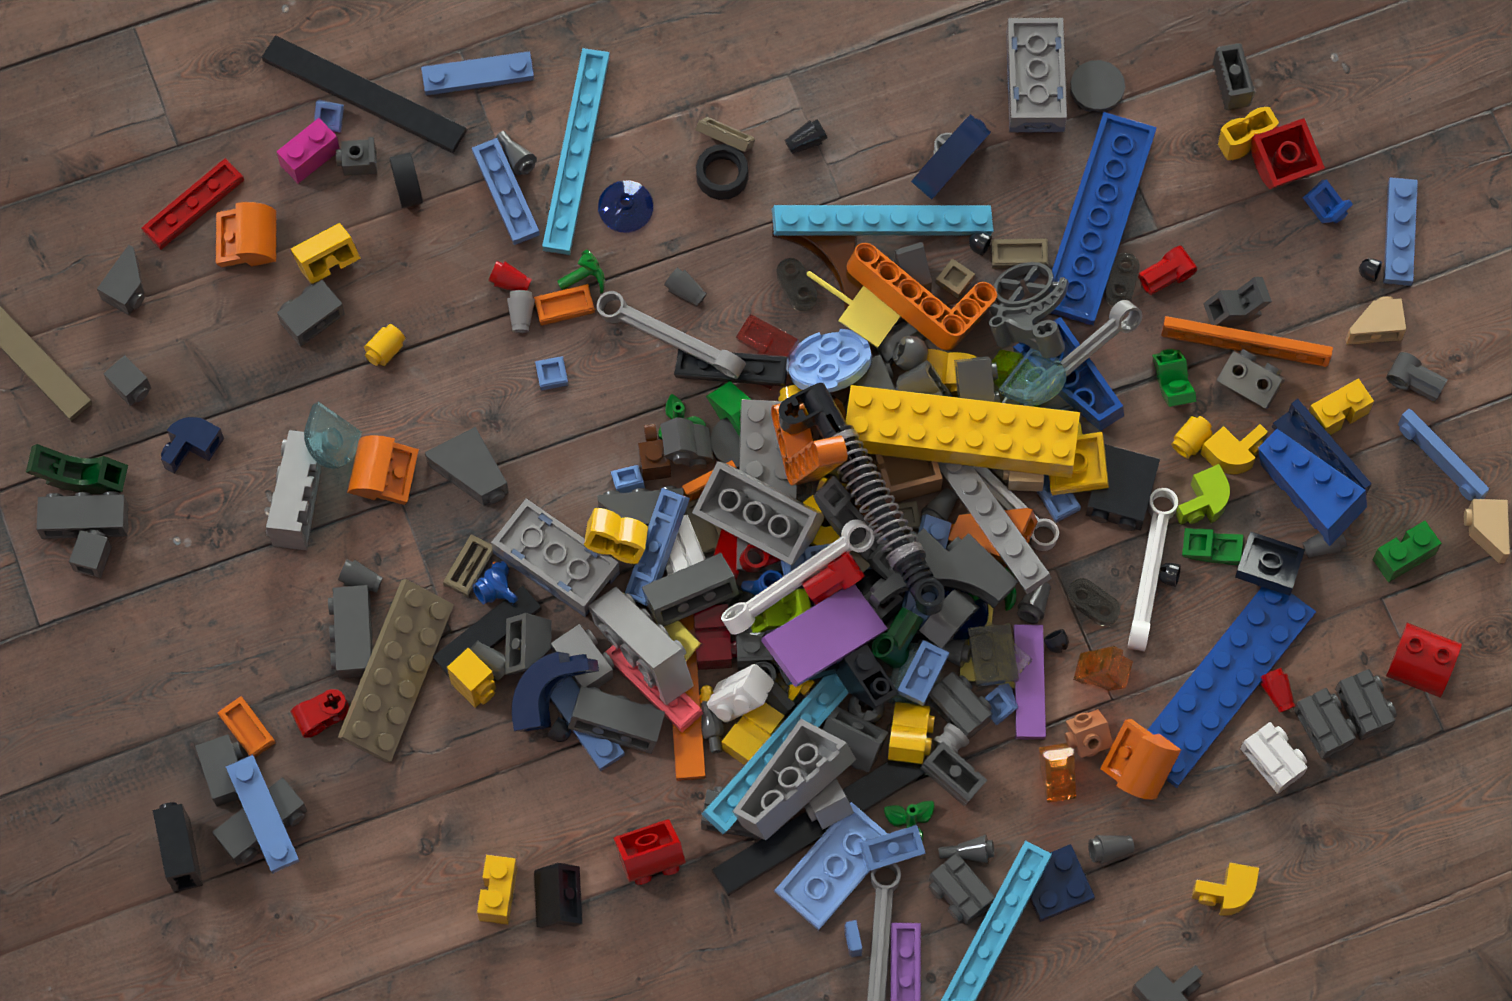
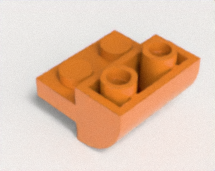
(246, 235)
(382, 469)
(1140, 760)

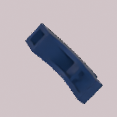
(951, 156)
(536, 685)

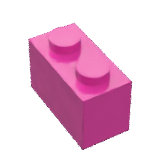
(308, 150)

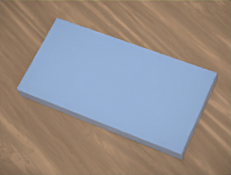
(830, 869)

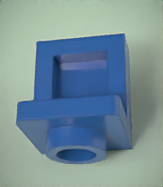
(1327, 203)

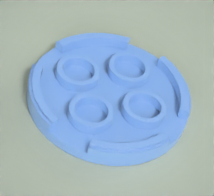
(830, 359)

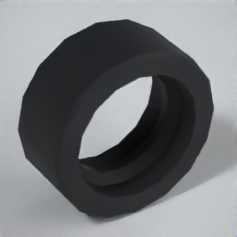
(719, 152)
(406, 180)

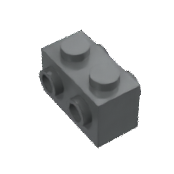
(1250, 381)

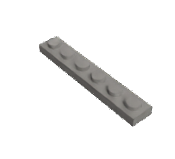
(996, 525)

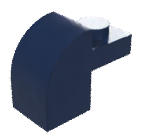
(190, 435)

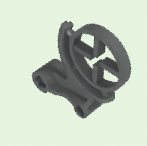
(1016, 317)

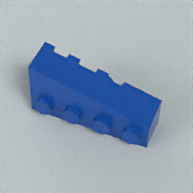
(1085, 386)
(1313, 485)

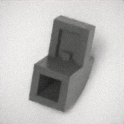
(1238, 306)
(945, 624)
(1158, 987)

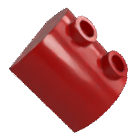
(1285, 154)
(1424, 660)
(650, 852)

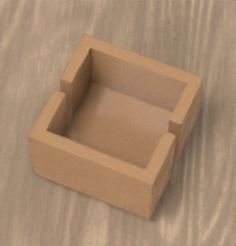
(907, 476)

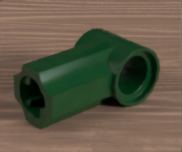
(893, 644)

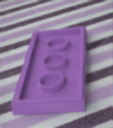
(824, 635)

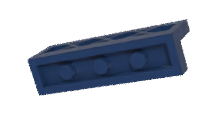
(1307, 431)

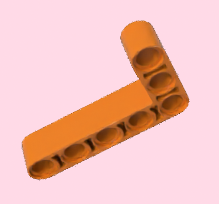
(915, 303)
(805, 458)

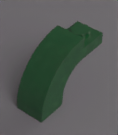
(76, 473)

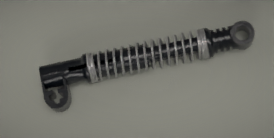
(907, 557)

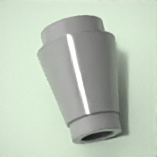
(520, 310)

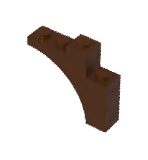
(835, 254)

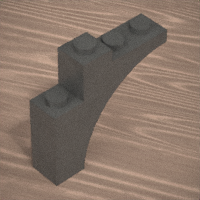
(963, 568)

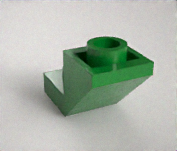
(1173, 377)
(727, 403)

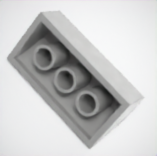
(758, 513)

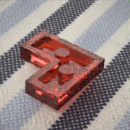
(766, 339)

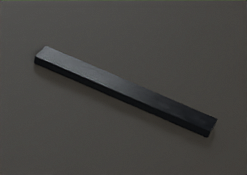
(364, 94)
(803, 832)

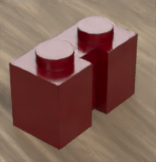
(716, 646)

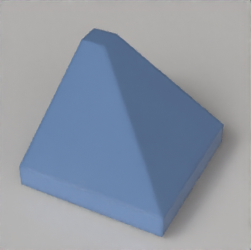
(330, 114)
(627, 479)
(1002, 702)

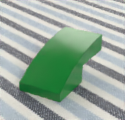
(1213, 547)

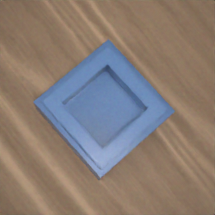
(551, 373)
(853, 939)

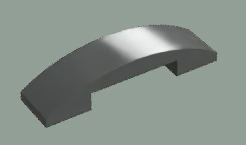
(838, 510)

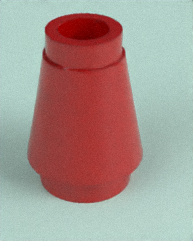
(508, 277)
(1278, 689)

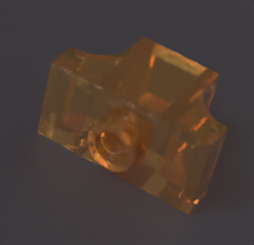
(1104, 668)
(1058, 772)

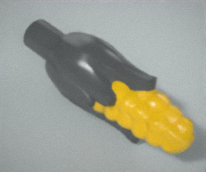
(712, 726)

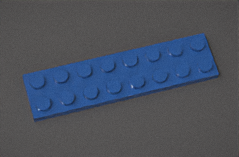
(1100, 214)
(1229, 676)

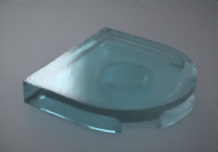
(1034, 379)
(330, 437)

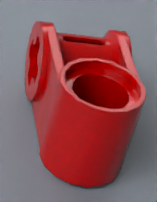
(317, 713)

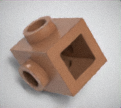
(1088, 734)

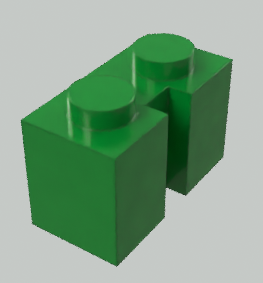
(1400, 557)

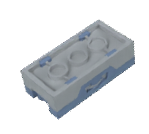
(1036, 75)
(554, 557)

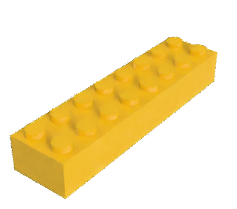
(964, 431)

